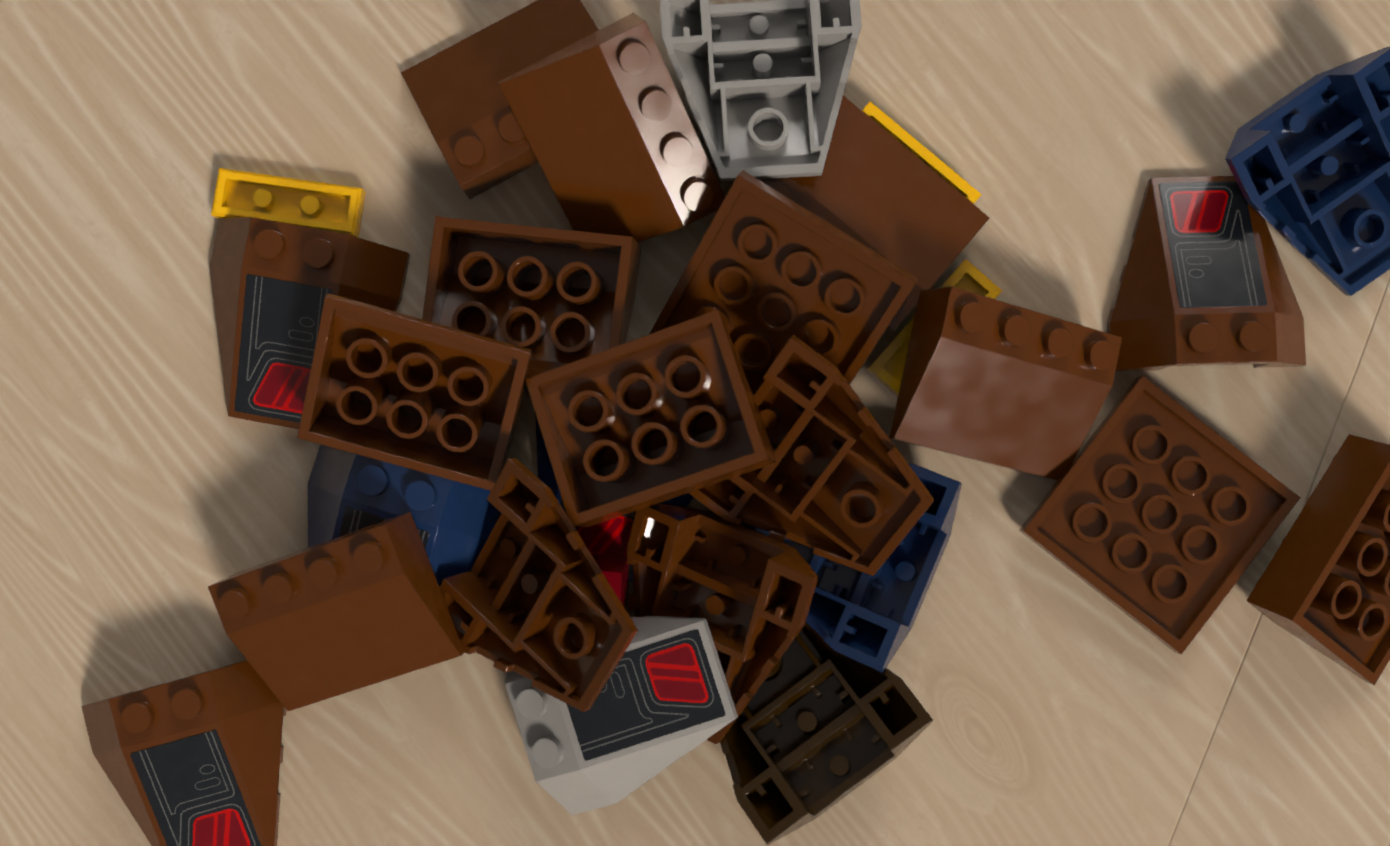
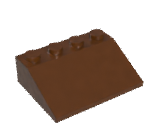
(463, 97)
(614, 135)
(887, 201)
(533, 287)
(1001, 382)
(413, 392)
(649, 421)
(1335, 564)
(339, 614)

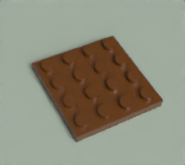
(785, 275)
(1159, 514)

